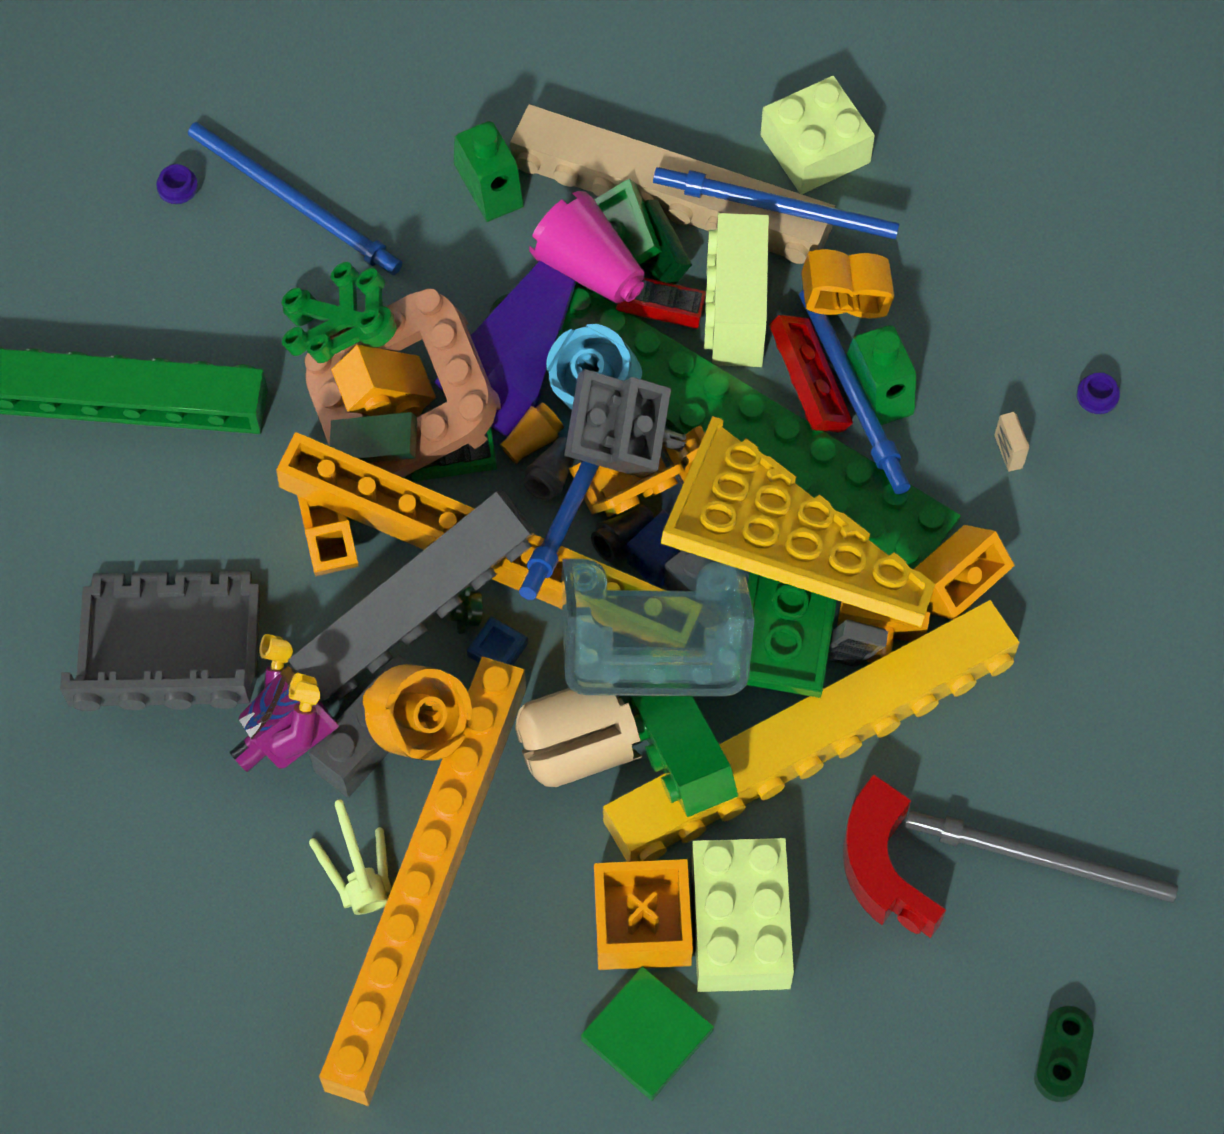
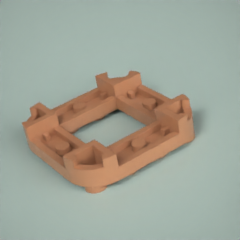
(458, 367)

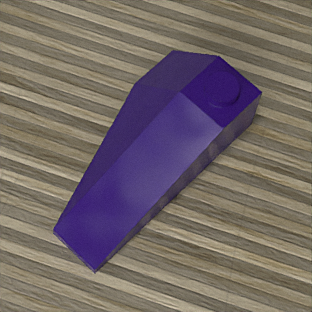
(518, 339)

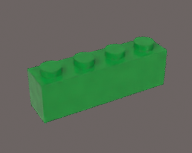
(685, 751)

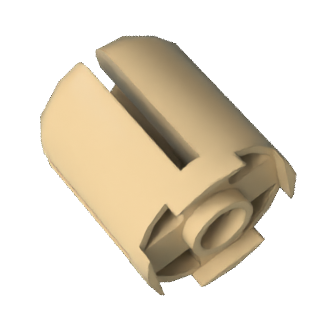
(575, 735)

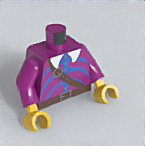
(285, 715)

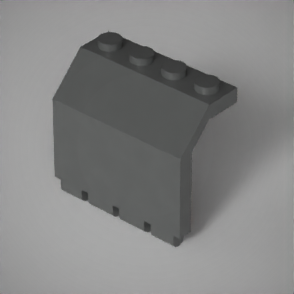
(166, 641)

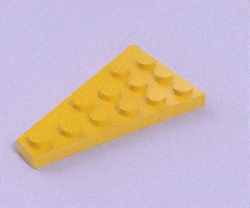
(757, 519)

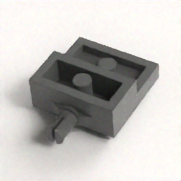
(620, 424)

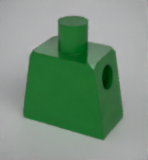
(481, 158)
(884, 366)

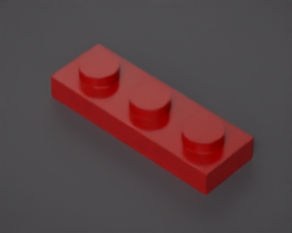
(810, 374)

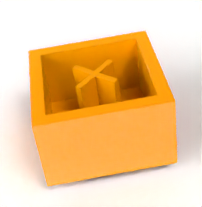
(643, 914)

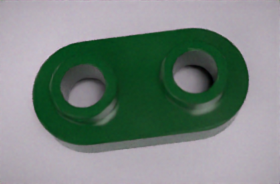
(1063, 1051)

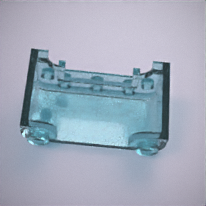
(656, 638)

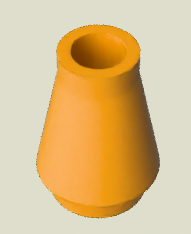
(533, 431)

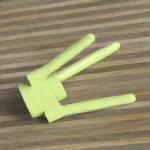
(365, 889)

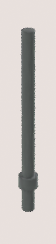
(953, 831)

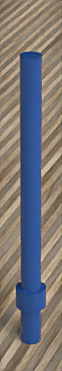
(697, 184)
(884, 450)
(545, 556)

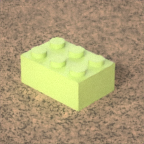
(737, 290)
(742, 915)

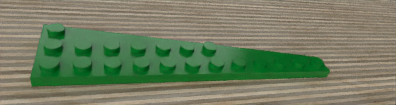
(898, 523)

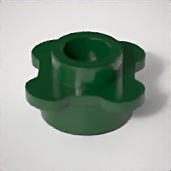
(469, 611)

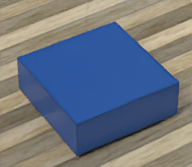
(497, 643)

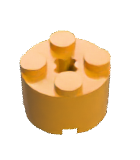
(417, 712)

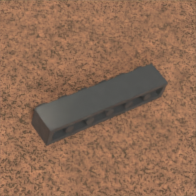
(413, 595)

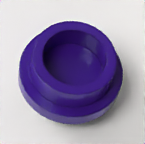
(176, 184)
(1098, 393)

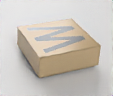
(1011, 441)

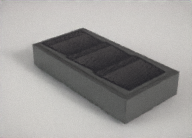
(855, 642)

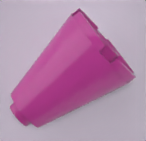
(587, 249)

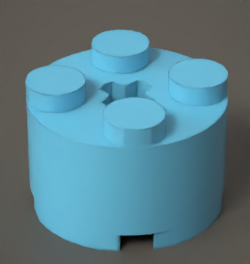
(588, 349)

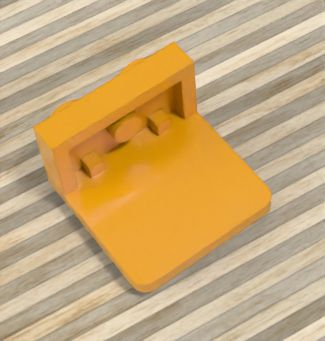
(618, 491)

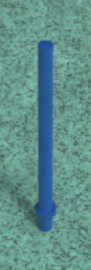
(373, 252)

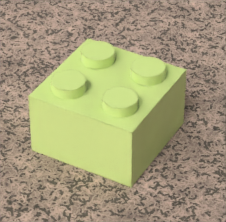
(817, 135)

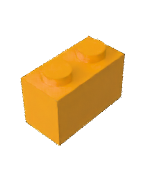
(382, 382)
(964, 569)

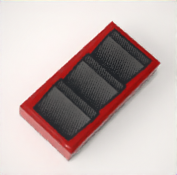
(667, 303)

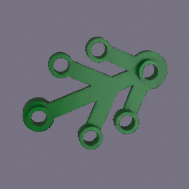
(371, 327)

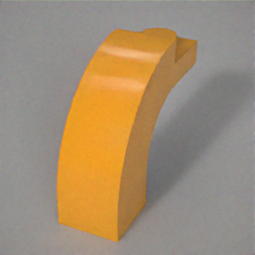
(327, 538)

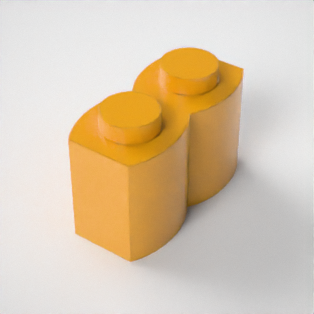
(848, 284)

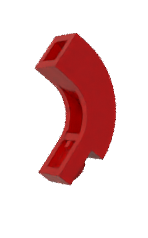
(867, 865)

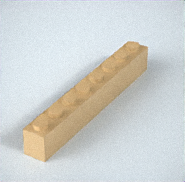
(602, 159)

